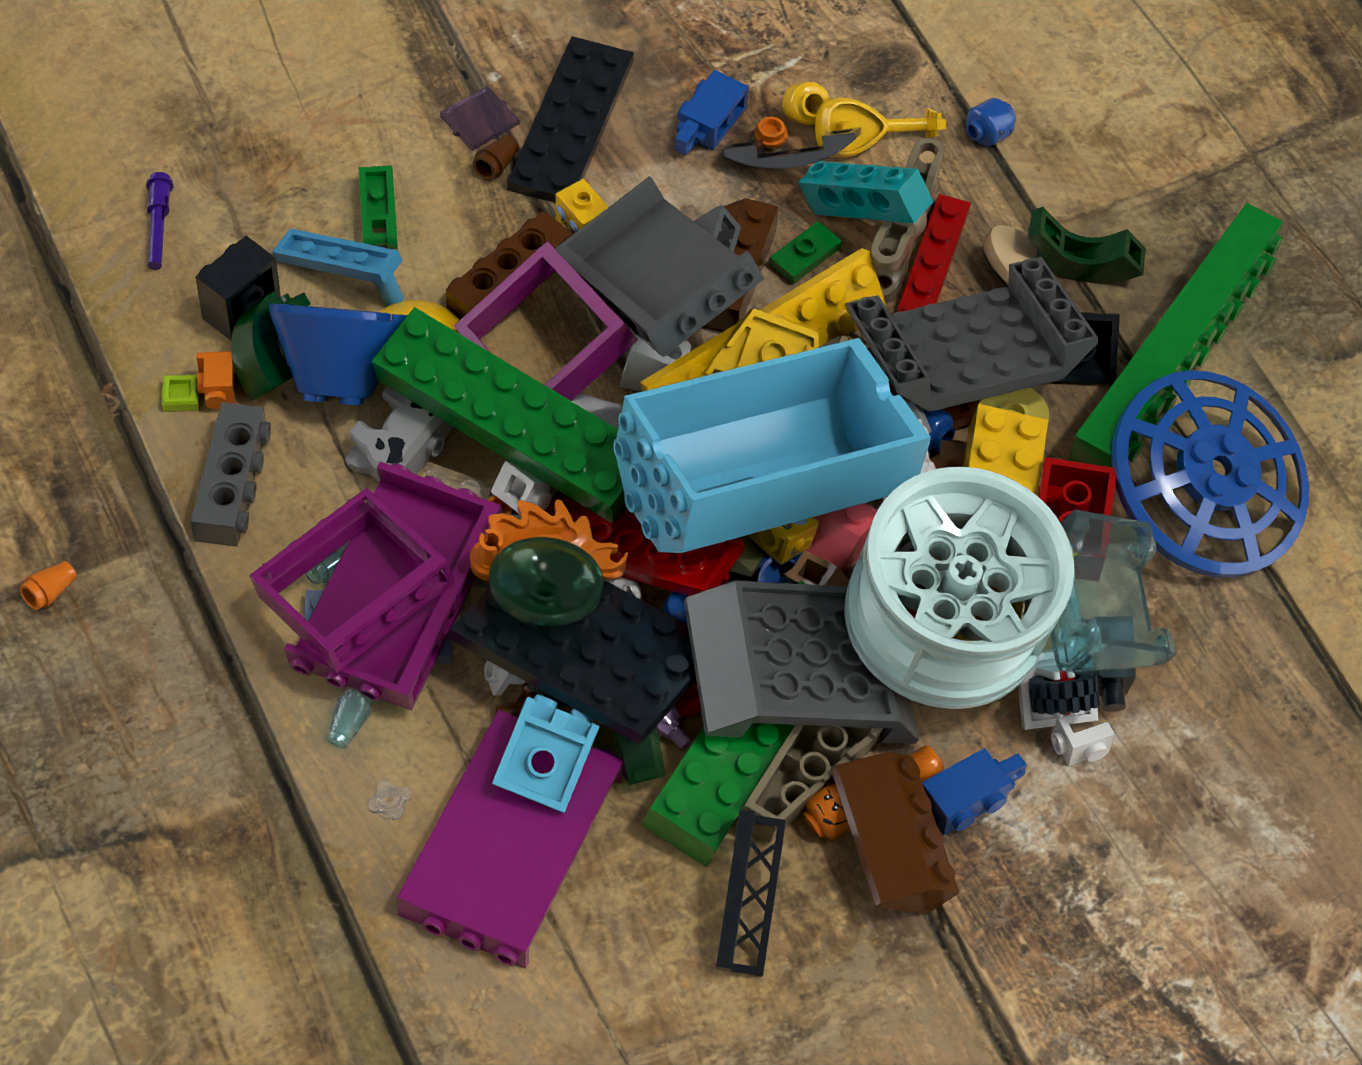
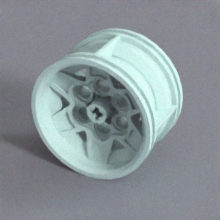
(958, 518)

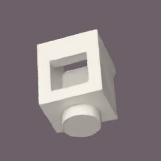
(525, 487)

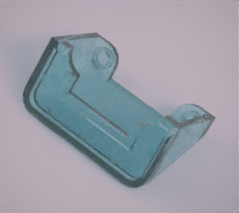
(1107, 610)

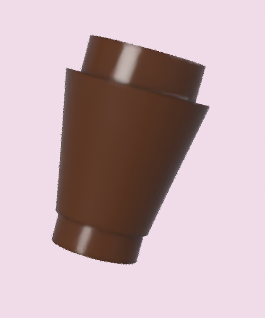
(495, 157)

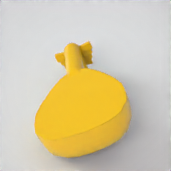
(850, 113)

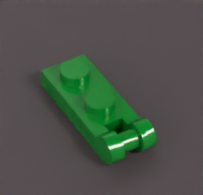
(378, 205)

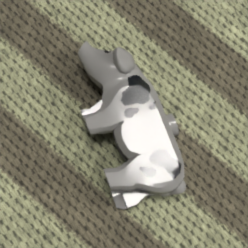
(407, 438)

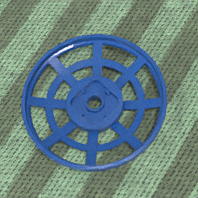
(1202, 481)

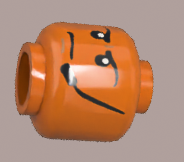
(826, 813)

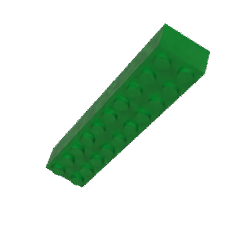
(1185, 331)

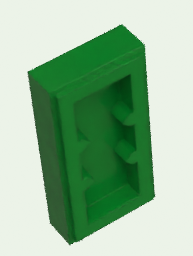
(805, 252)

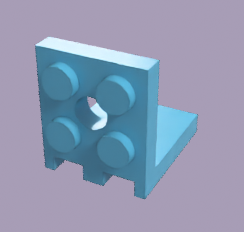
(551, 730)

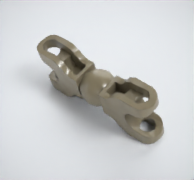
(896, 239)

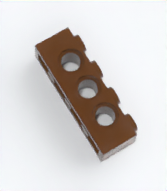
(511, 252)

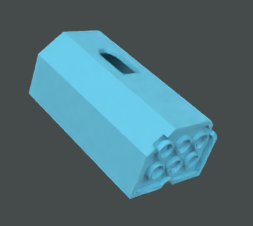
(764, 446)

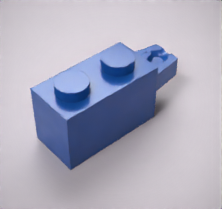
(710, 112)
(971, 789)

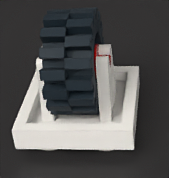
(1057, 693)

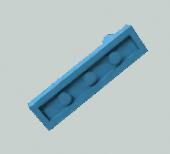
(344, 259)

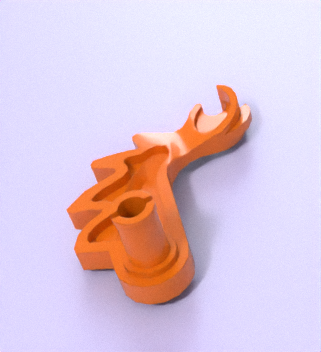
(536, 522)

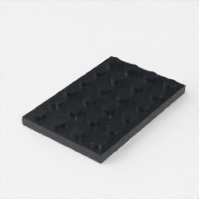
(615, 665)

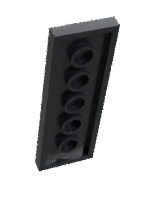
(570, 119)

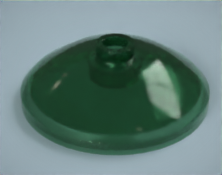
(546, 581)

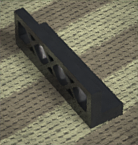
(735, 893)

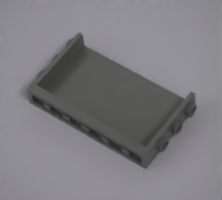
(658, 267)

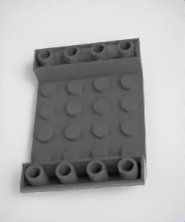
(978, 341)
(785, 660)

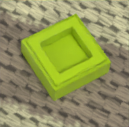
(180, 393)

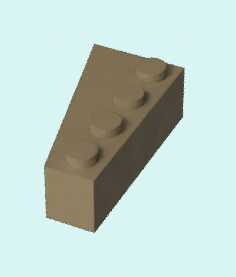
(804, 769)

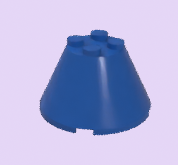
(332, 349)

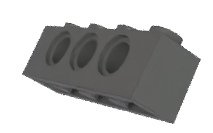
(234, 426)

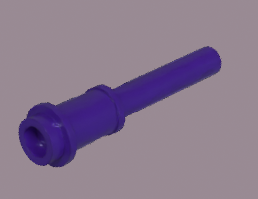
(158, 205)

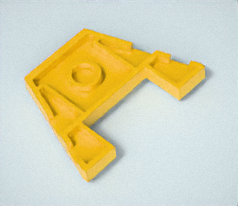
(761, 339)

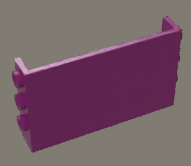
(372, 563)
(501, 855)

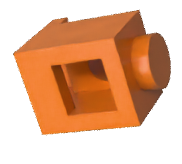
(216, 378)

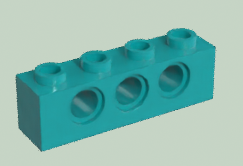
(866, 191)

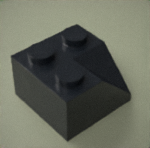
(235, 283)

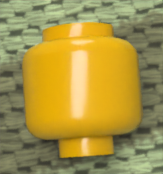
(802, 102)

